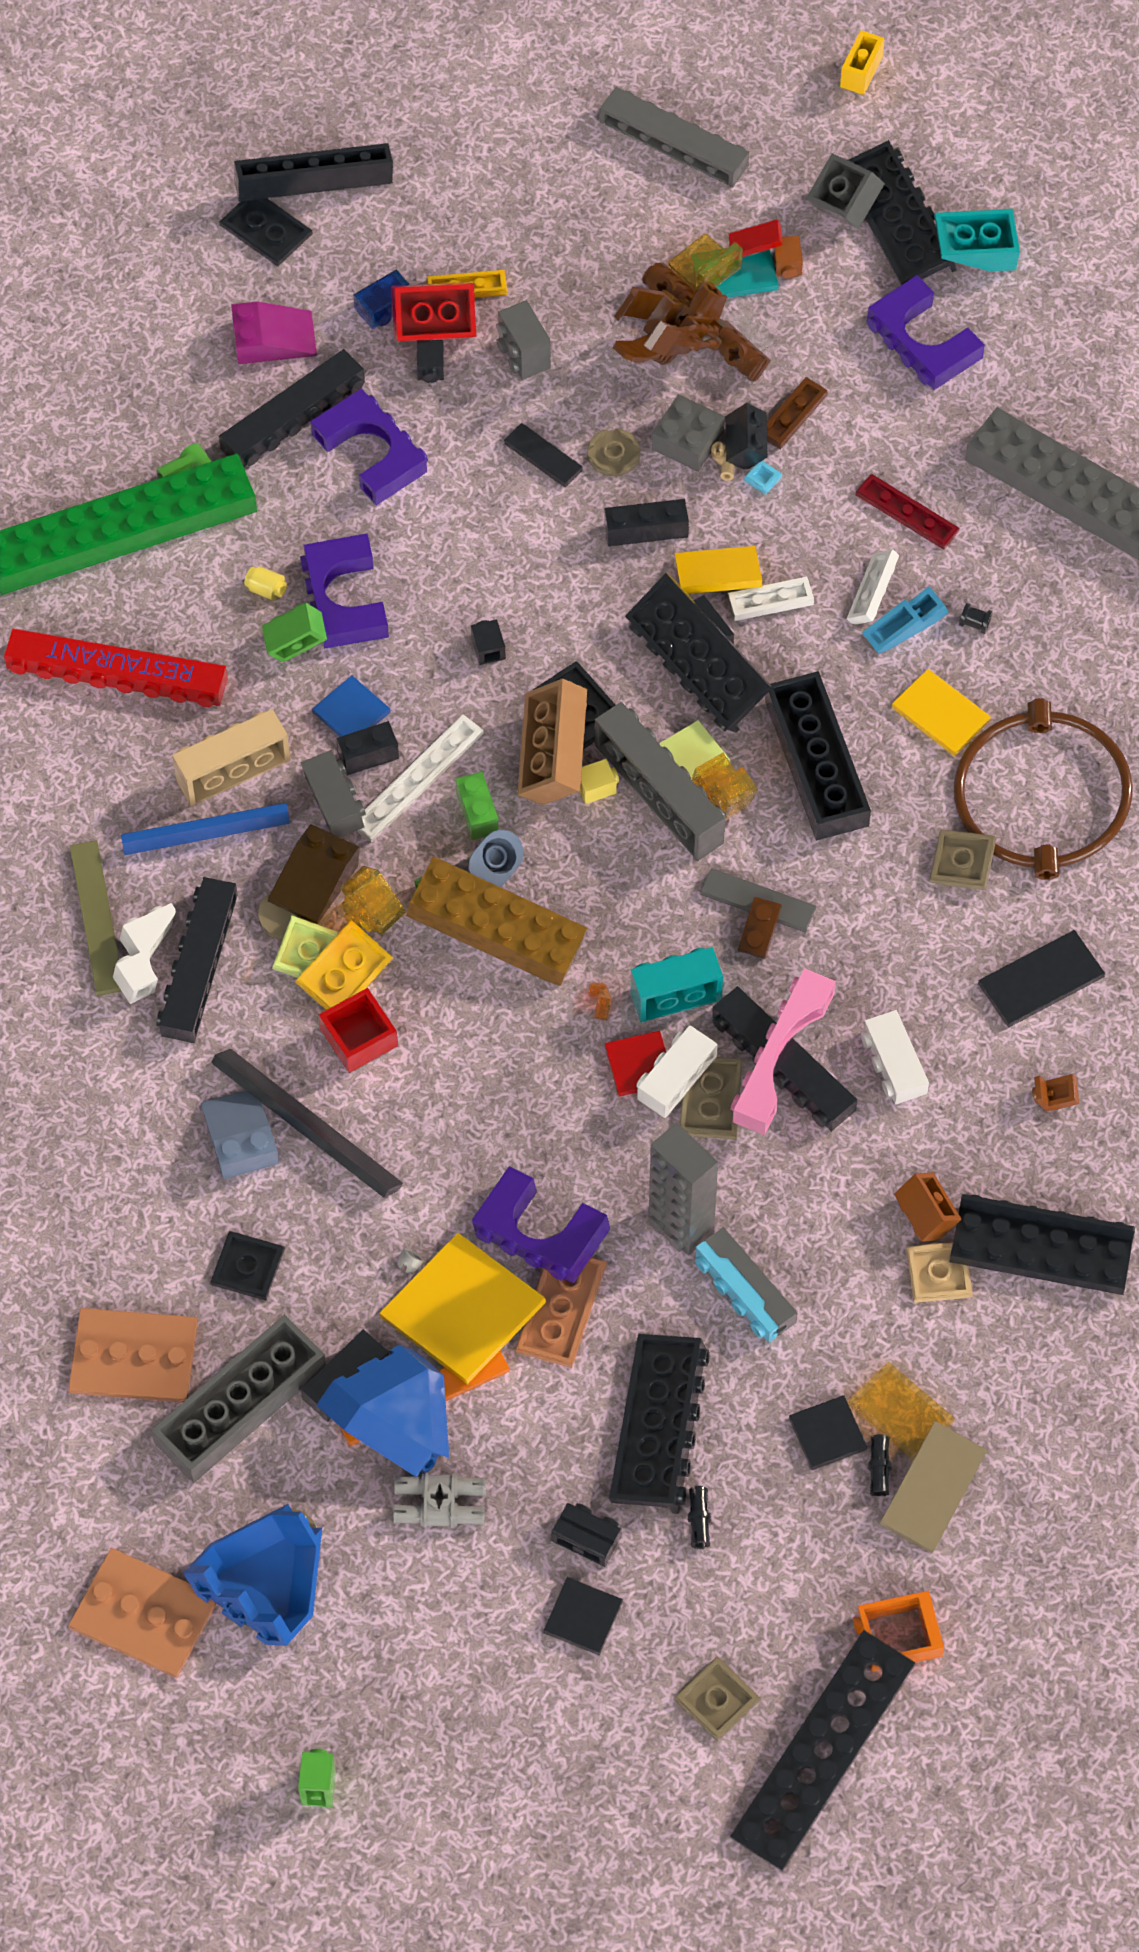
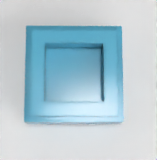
(763, 477)

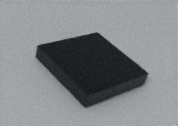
(247, 1265)
(828, 1432)
(583, 1616)

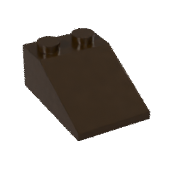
(314, 874)

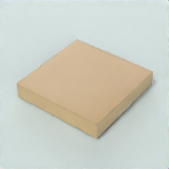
(934, 1276)

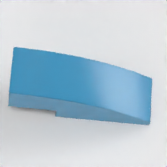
(905, 620)

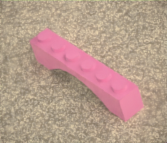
(807, 1003)

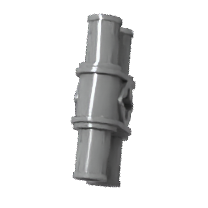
(449, 1513)

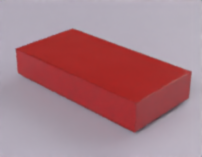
(758, 237)

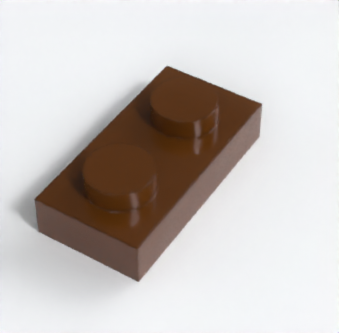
(759, 927)

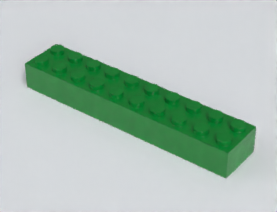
(124, 523)

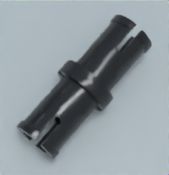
(879, 1465)
(699, 1517)

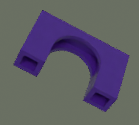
(932, 363)
(363, 415)
(328, 561)
(562, 1254)

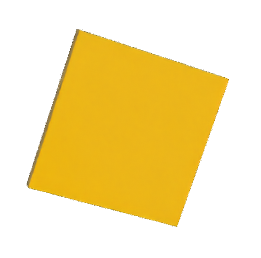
(462, 1308)

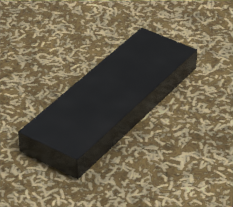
(543, 455)

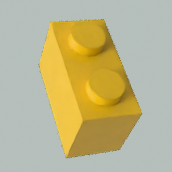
(862, 62)

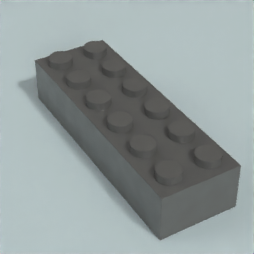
(660, 780)
(682, 1189)
(238, 1398)

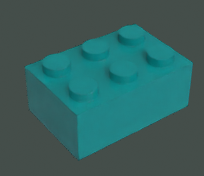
(676, 984)

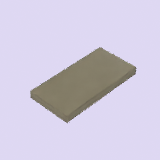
(933, 1487)

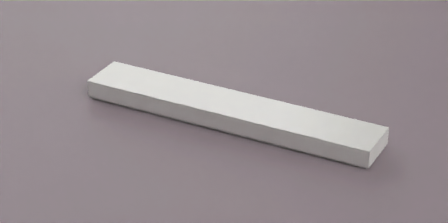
(419, 776)

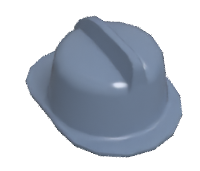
(497, 857)

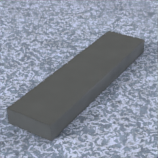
(741, 893)

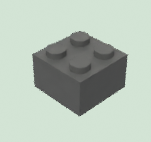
(845, 190)
(523, 340)
(688, 432)

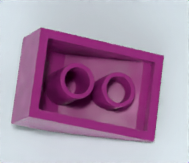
(272, 332)

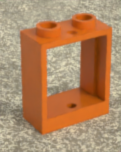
(917, 1601)

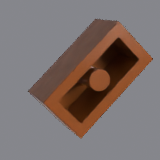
(927, 1206)

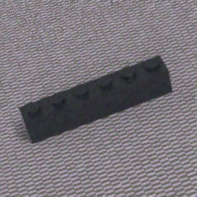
(313, 172)
(293, 408)
(198, 959)
(795, 1068)

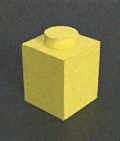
(598, 781)

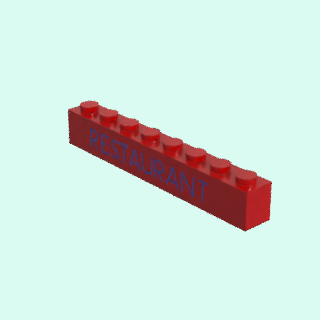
(116, 667)

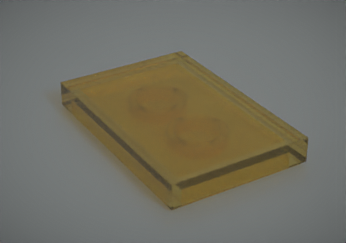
(899, 1409)

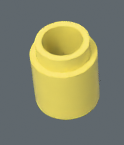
(265, 583)

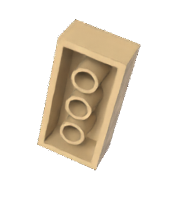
(231, 757)

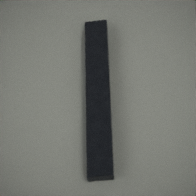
(307, 1123)

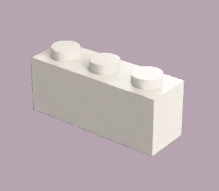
(894, 1057)
(676, 1071)

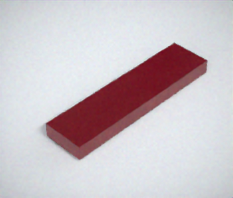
(907, 511)

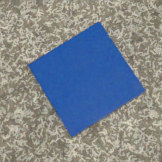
(350, 708)

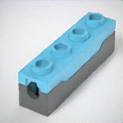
(746, 1285)

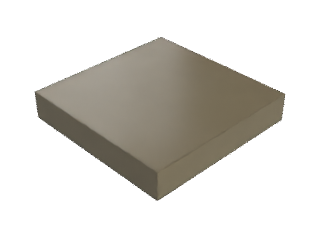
(962, 859)
(717, 1698)

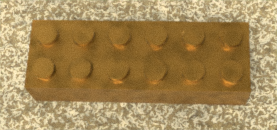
(496, 921)

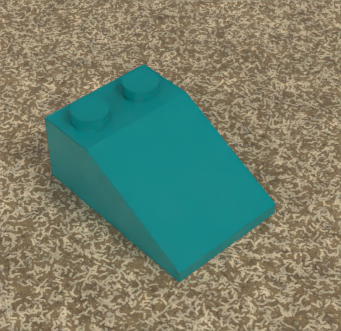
(979, 238)

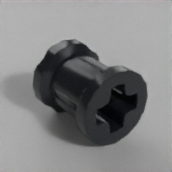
(975, 618)

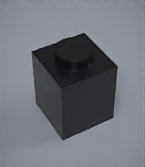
(430, 360)
(488, 641)

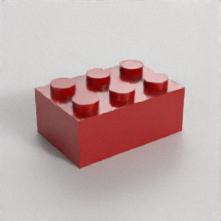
(433, 311)

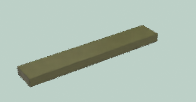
(96, 915)

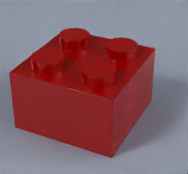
(358, 1030)

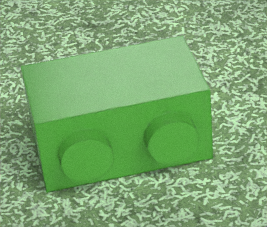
(294, 632)
(476, 805)
(317, 1778)

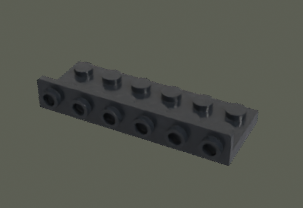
(900, 218)
(697, 653)
(1042, 1244)
(659, 1421)

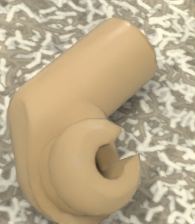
(718, 452)

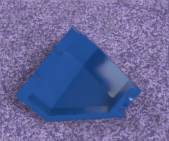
(394, 1409)
(263, 1574)

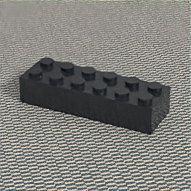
(817, 756)

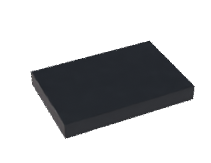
(266, 229)
(597, 699)

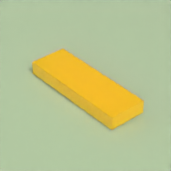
(485, 283)

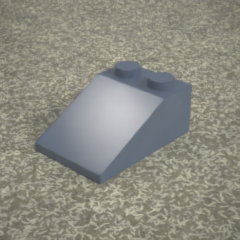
(240, 1134)

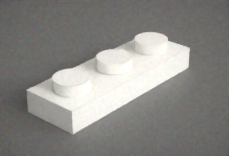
(873, 587)
(770, 598)

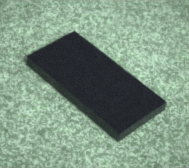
(1041, 978)

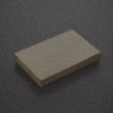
(708, 1102)

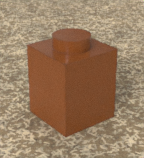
(788, 258)

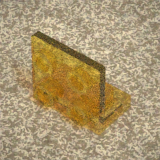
(706, 262)

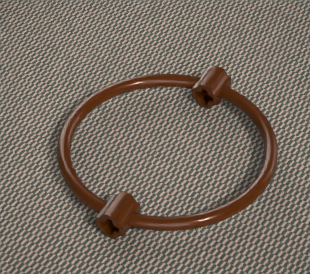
(1039, 720)

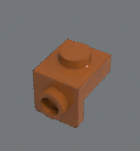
(1056, 1092)

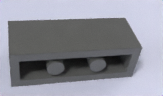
(334, 793)

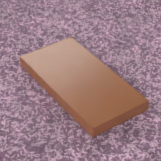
(560, 1323)

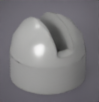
(410, 1260)

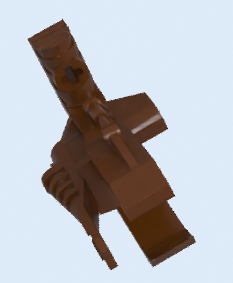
(684, 322)

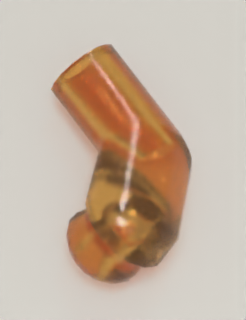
(603, 1000)

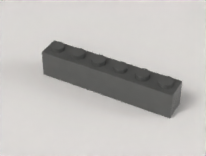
(674, 136)

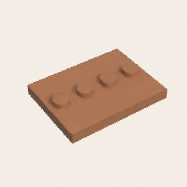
(133, 1355)
(142, 1613)

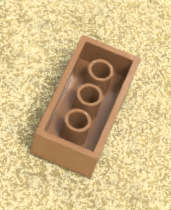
(552, 742)

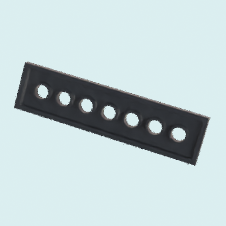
(830, 1770)

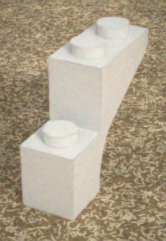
(141, 939)

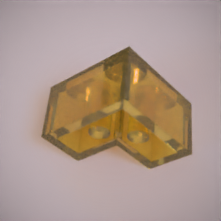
(724, 785)
(370, 901)

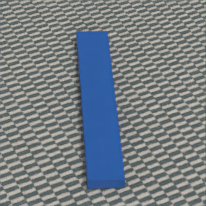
(205, 829)

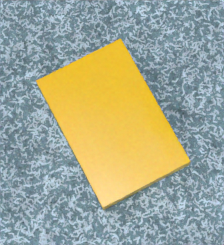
(718, 569)
(941, 712)
(344, 967)

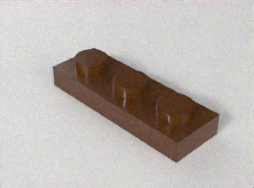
(794, 412)

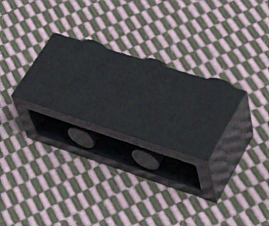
(646, 522)
(345, 1363)

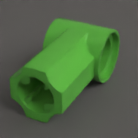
(189, 458)

